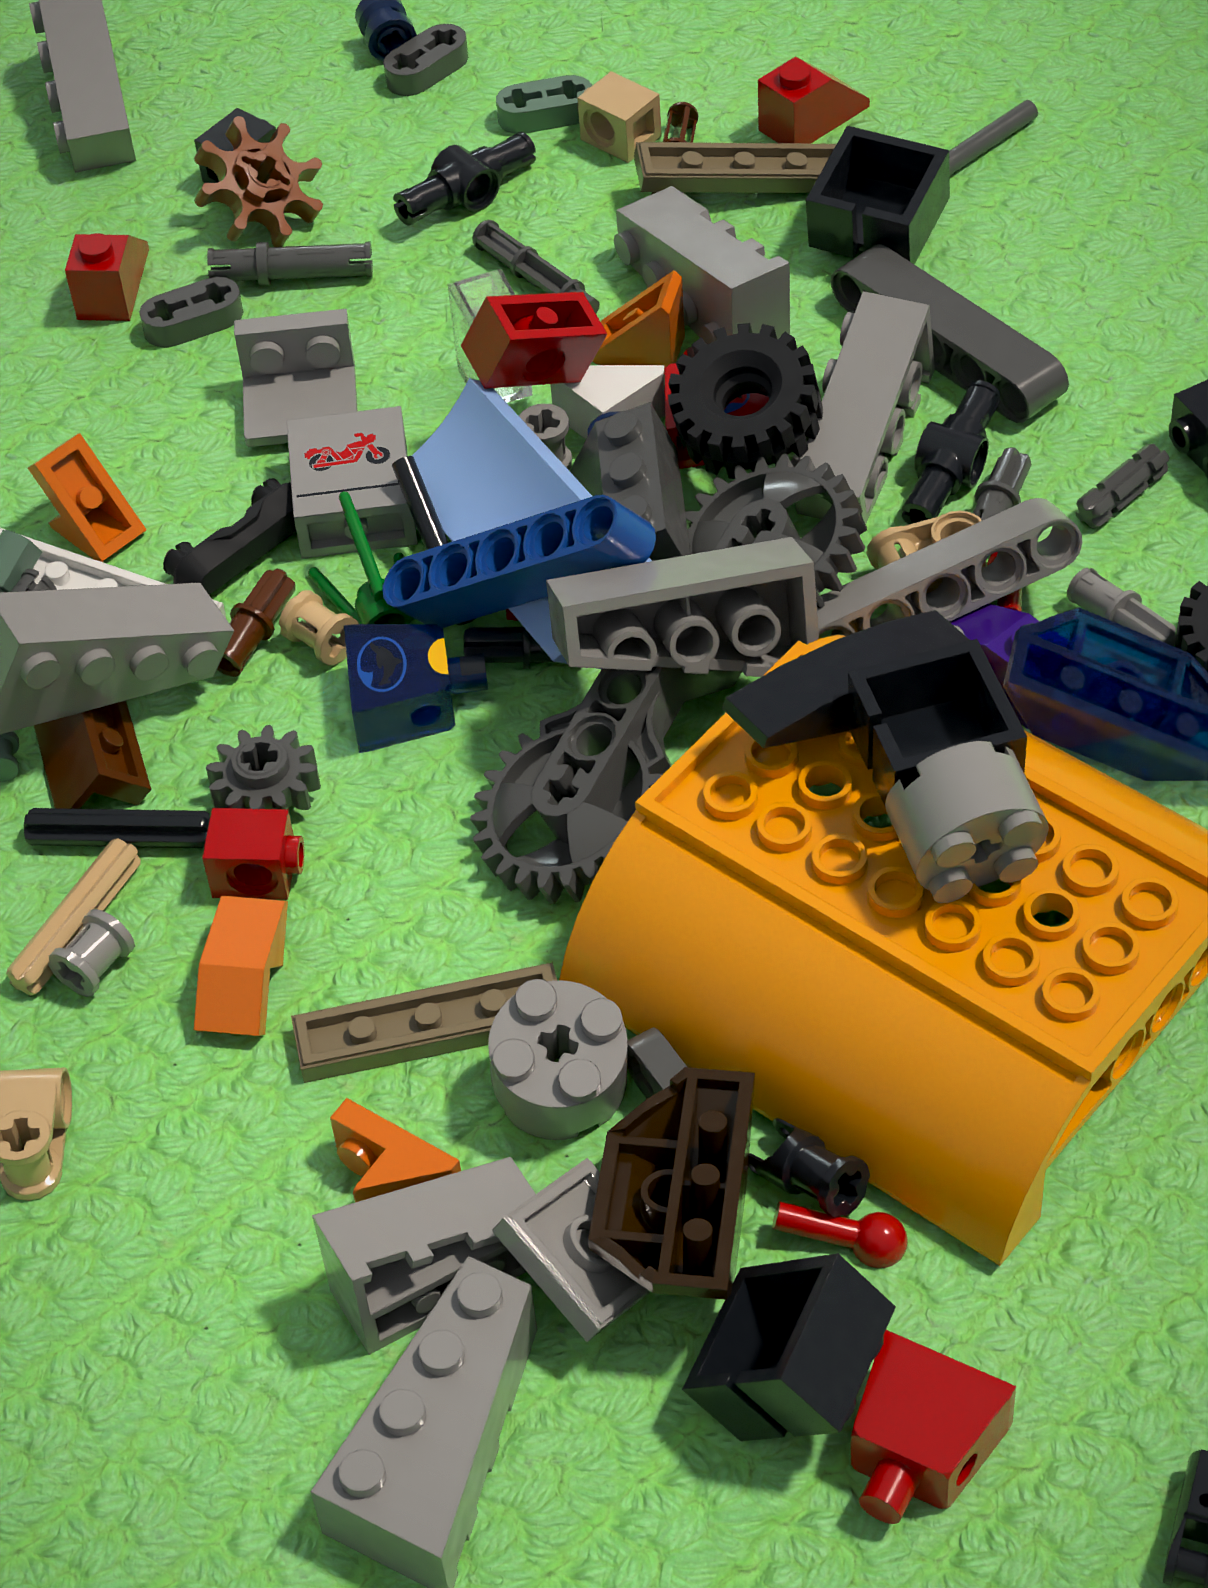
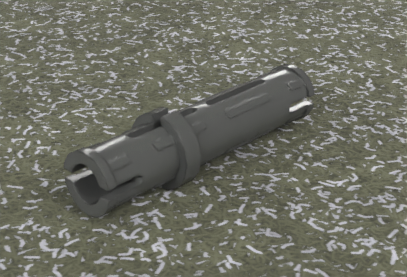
(291, 262)

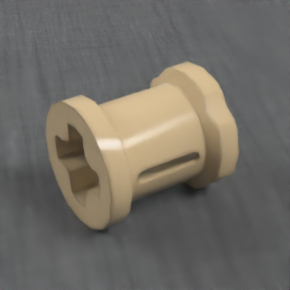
(318, 627)

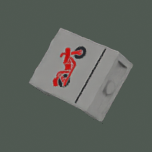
(353, 456)

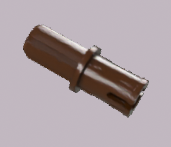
(255, 619)

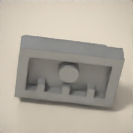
(294, 371)

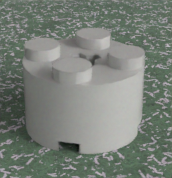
(968, 820)
(564, 1024)

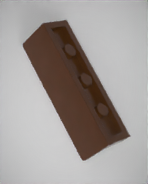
(93, 755)

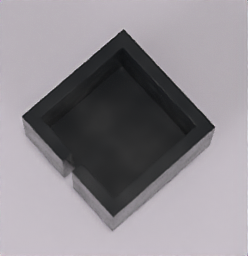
(878, 194)
(926, 705)
(790, 1348)

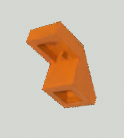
(236, 965)

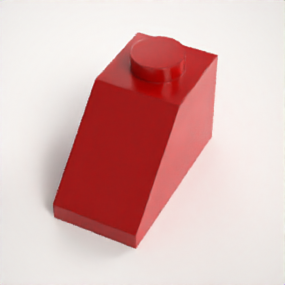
(804, 102)
(105, 275)

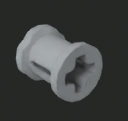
(551, 426)
(91, 952)

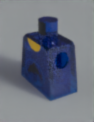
(405, 682)

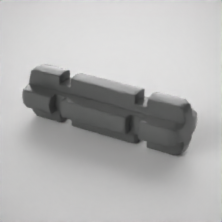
(1122, 485)

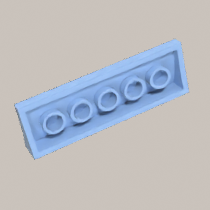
(492, 471)

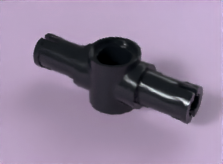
(464, 178)
(952, 453)

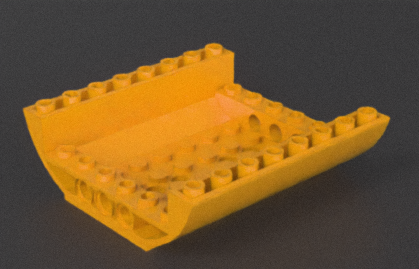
(888, 1024)

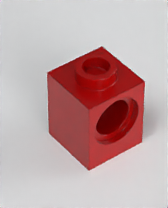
(252, 853)

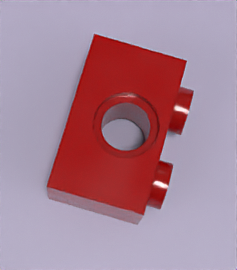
(533, 339)

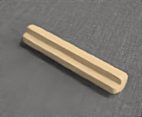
(92, 891)

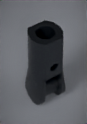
(1190, 1523)

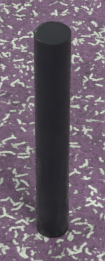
(420, 504)

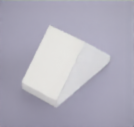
(610, 390)

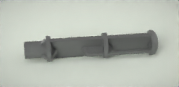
(525, 261)

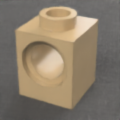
(618, 115)

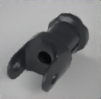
(809, 1168)

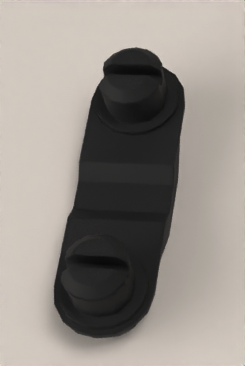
(239, 545)

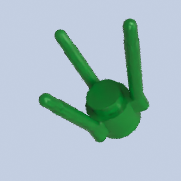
(370, 603)

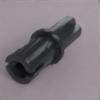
(504, 645)

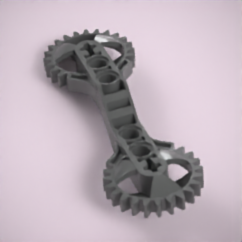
(611, 745)

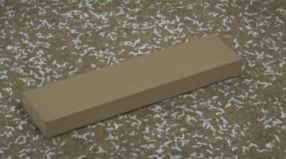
(730, 166)
(405, 1024)

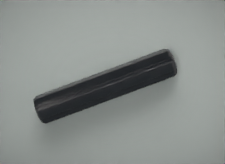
(101, 826)

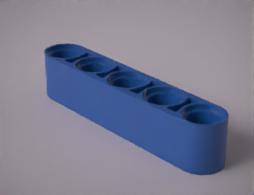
(515, 560)

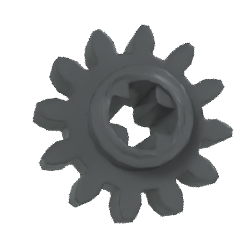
(264, 773)

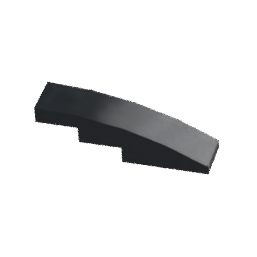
(811, 692)

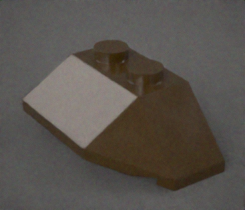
(678, 1185)

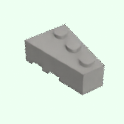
(403, 1248)

